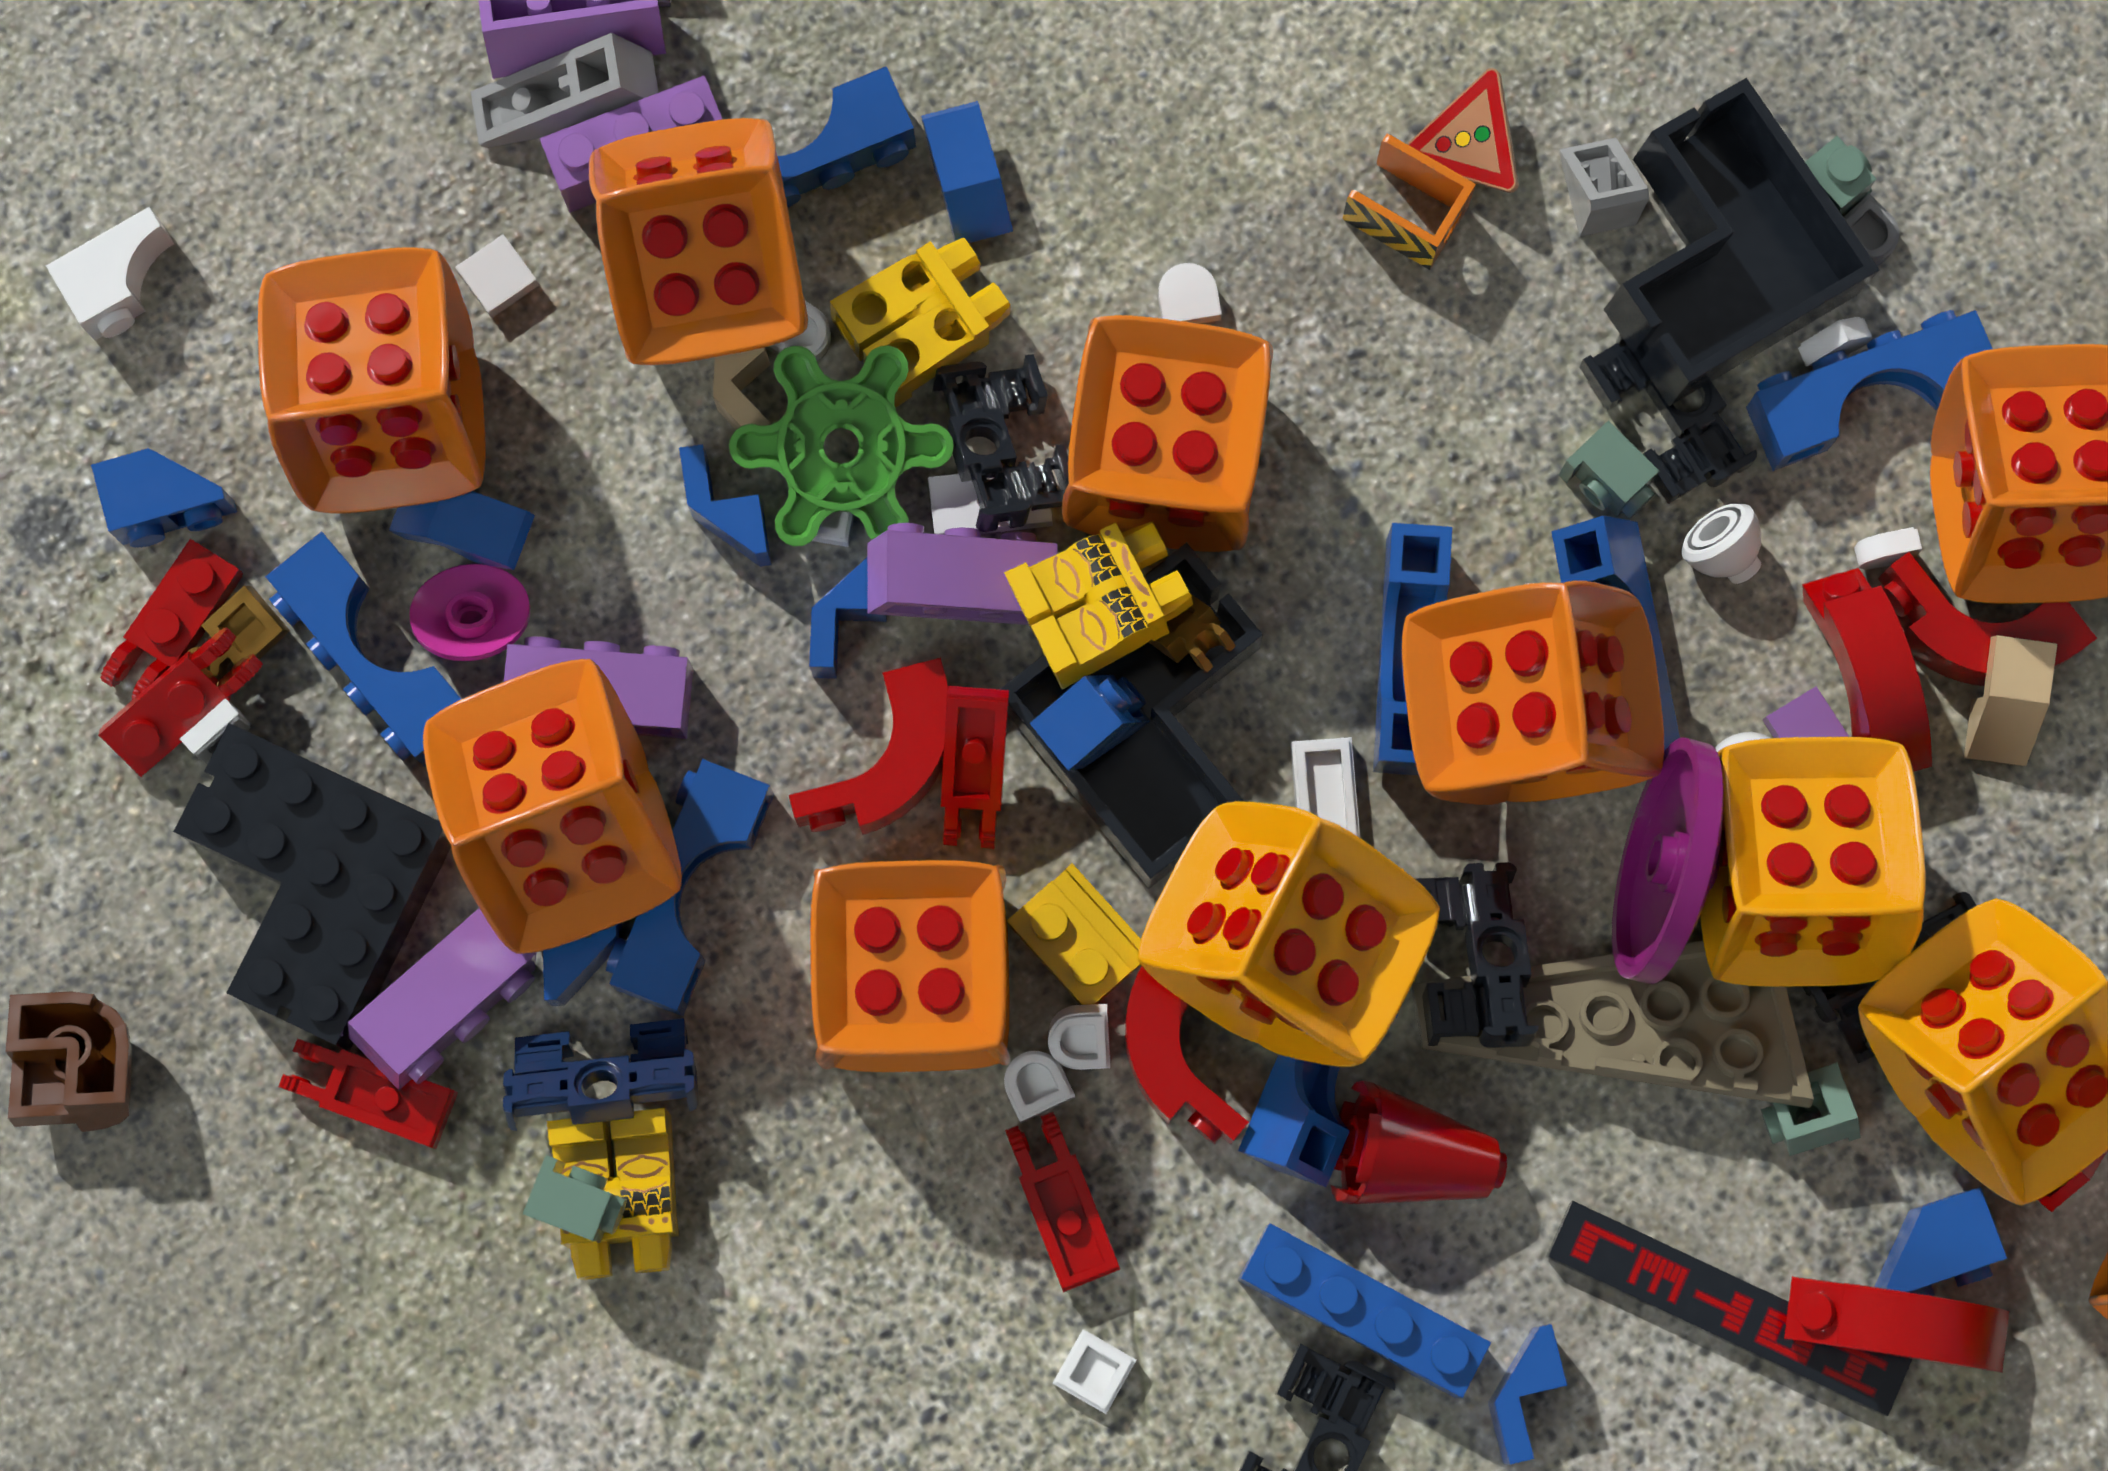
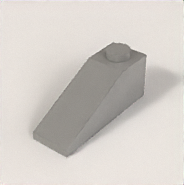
(563, 91)

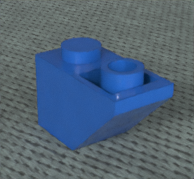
(153, 495)
(1091, 719)
(1943, 1242)

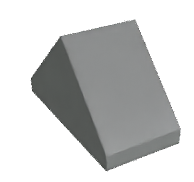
(1603, 186)

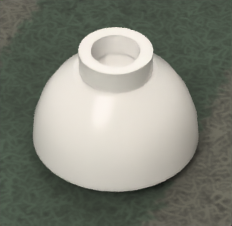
(1725, 543)

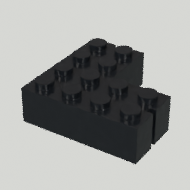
(1760, 252)
(1157, 781)
(346, 870)

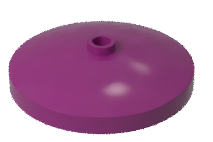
(1668, 861)

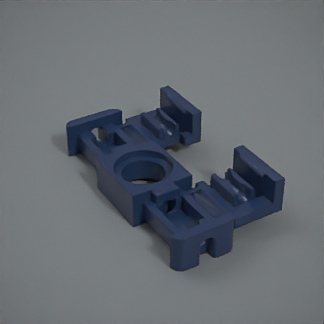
(549, 1085)

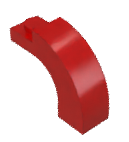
(1959, 644)
(1873, 662)
(905, 768)
(1160, 1068)
(1897, 1323)

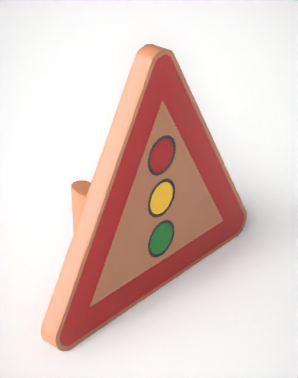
(1474, 135)

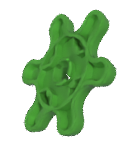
(814, 410)

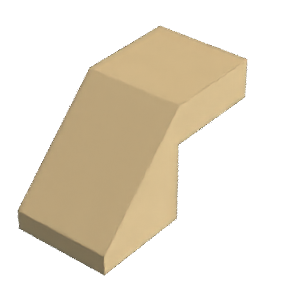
(731, 376)
(2013, 702)

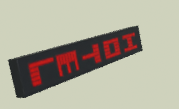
(1718, 1306)

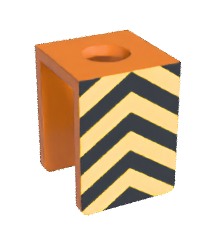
(1424, 175)

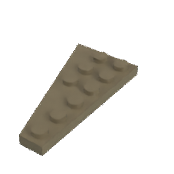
(1664, 1033)

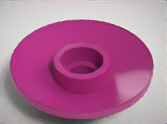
(469, 612)

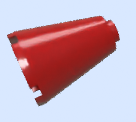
(1412, 1153)

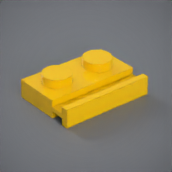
(1078, 936)

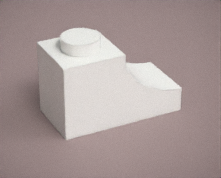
(107, 274)

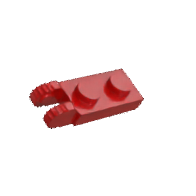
(174, 615)
(175, 703)
(974, 759)
(368, 1096)
(1064, 1210)

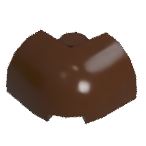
(67, 1061)

